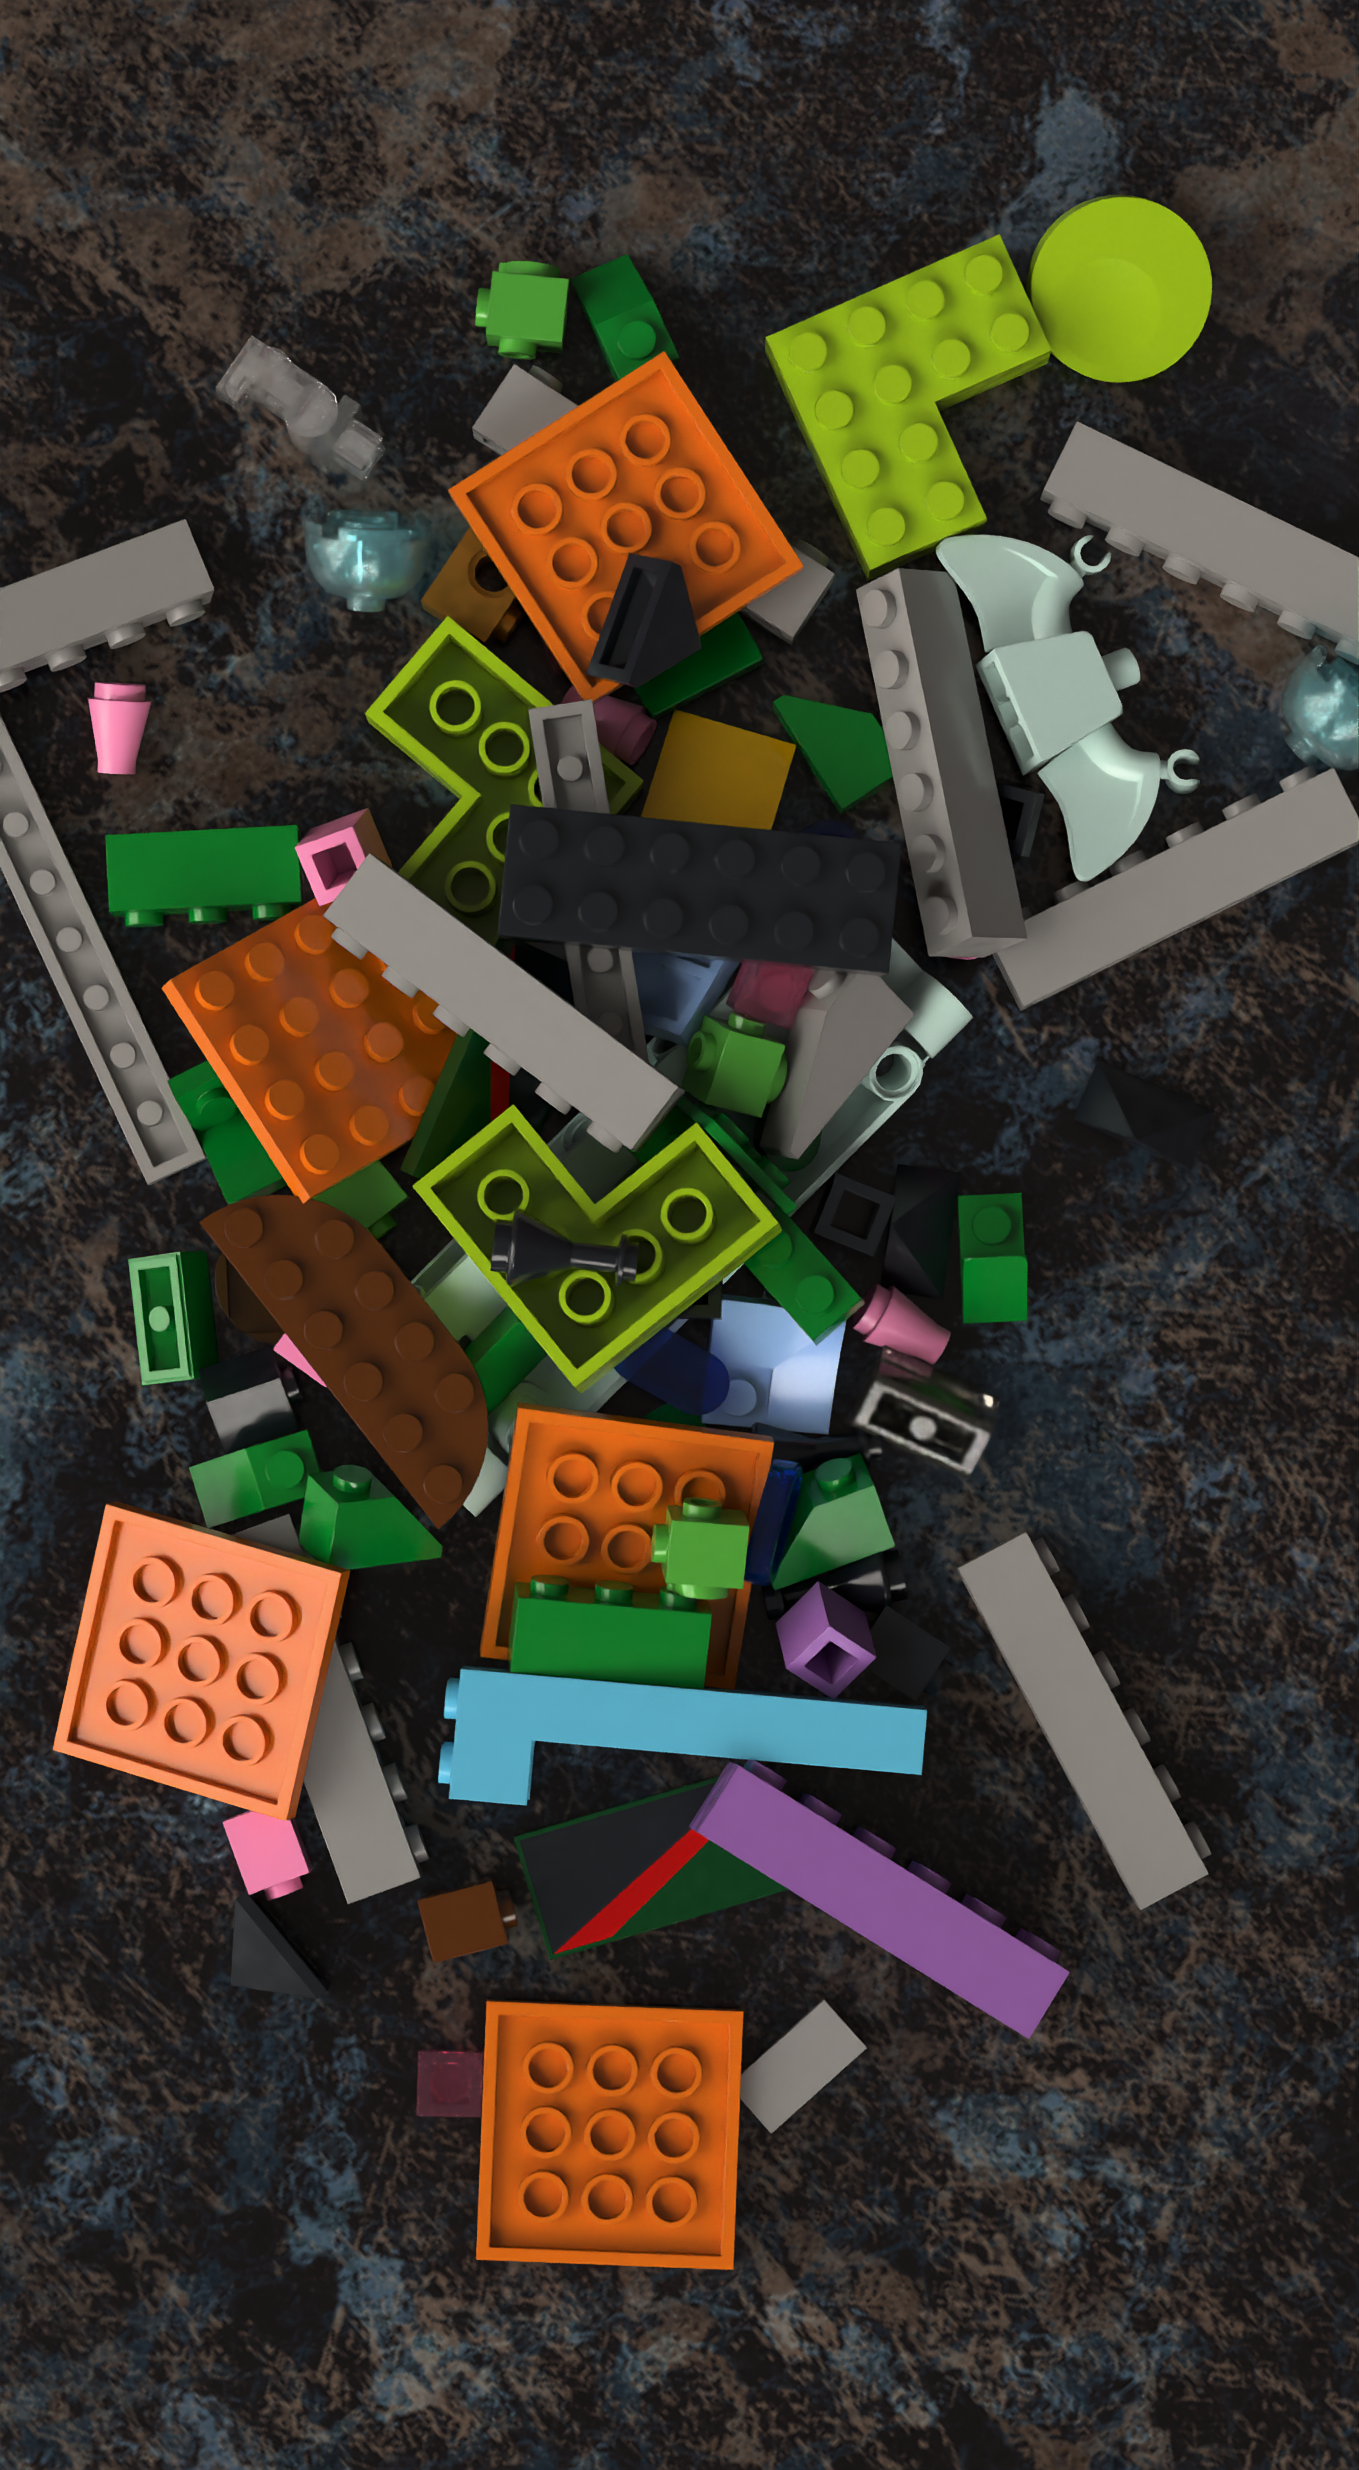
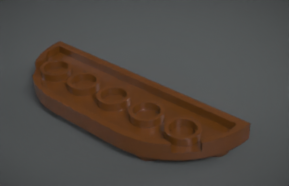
(365, 1339)

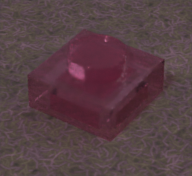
(769, 992)
(450, 2083)

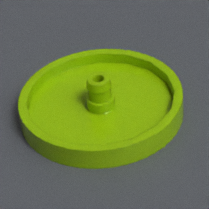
(1120, 288)

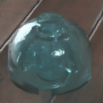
(367, 555)
(1323, 711)

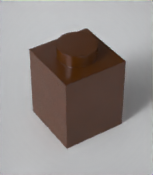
(467, 1919)

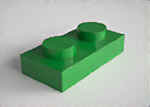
(803, 1281)

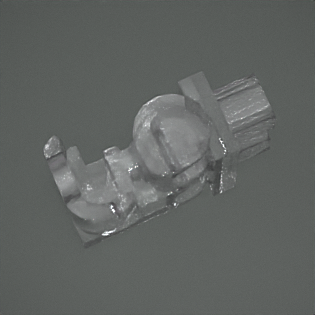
(310, 411)

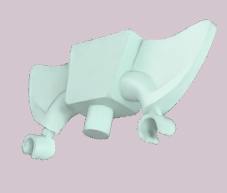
(1060, 693)

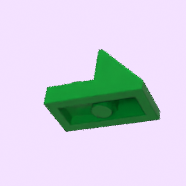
(992, 1258)

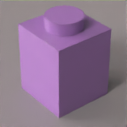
(825, 1640)

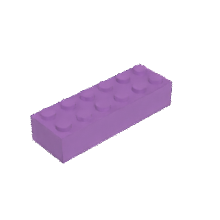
(878, 1898)

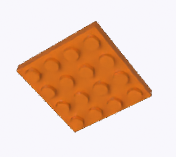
(616, 479)
(314, 1047)
(587, 1503)
(201, 1660)
(609, 2134)

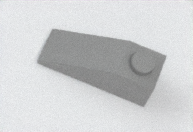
(829, 1050)

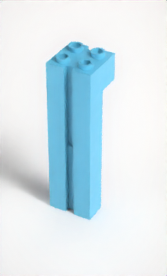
(507, 1712)

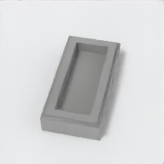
(798, 2065)

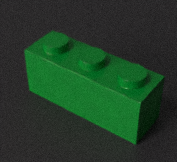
(204, 874)
(608, 1633)

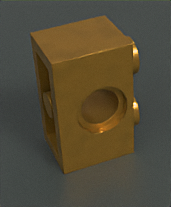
(460, 597)

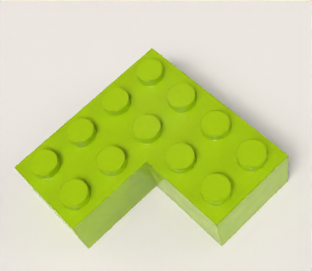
(872, 389)
(471, 730)
(681, 1207)

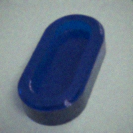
(677, 1373)
(773, 1522)

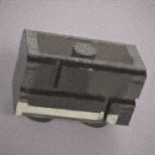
(926, 1411)

